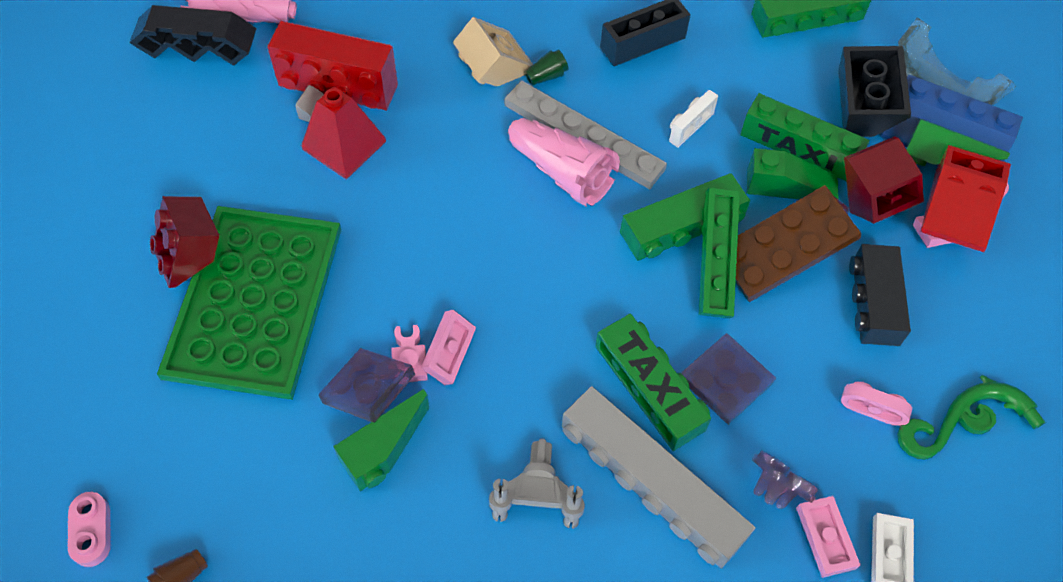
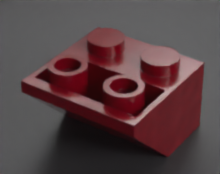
(882, 181)
(183, 238)

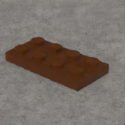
(792, 242)

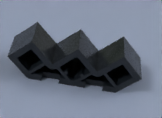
(193, 33)

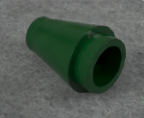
(547, 68)

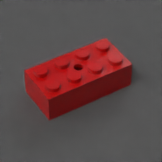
(330, 59)

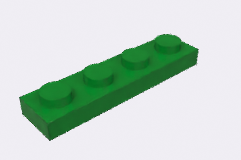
(719, 253)

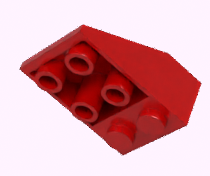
(965, 198)

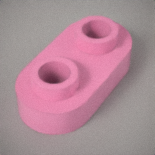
(876, 404)
(92, 525)

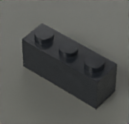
(644, 31)
(880, 295)

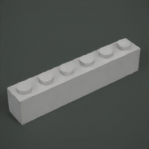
(656, 477)

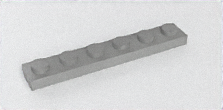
(538, 106)

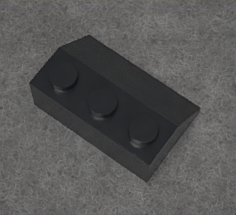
(873, 89)

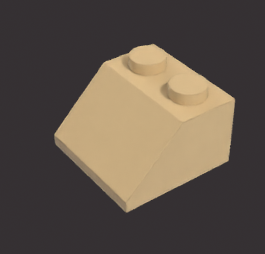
(491, 53)

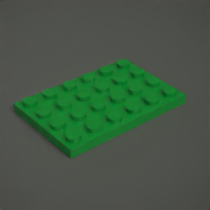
(253, 305)

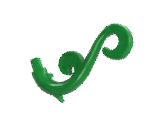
(975, 424)

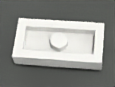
(690, 121)
(892, 549)

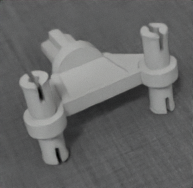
(538, 488)

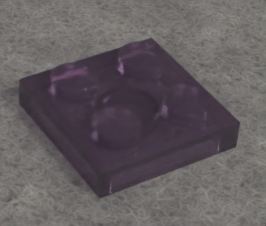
(727, 378)
(367, 385)

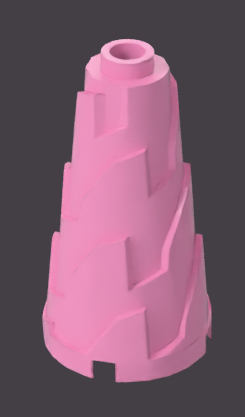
(250, 10)
(573, 162)

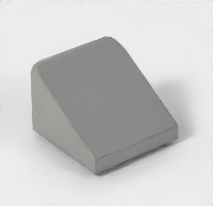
(307, 102)

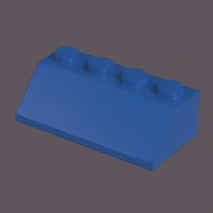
(958, 114)

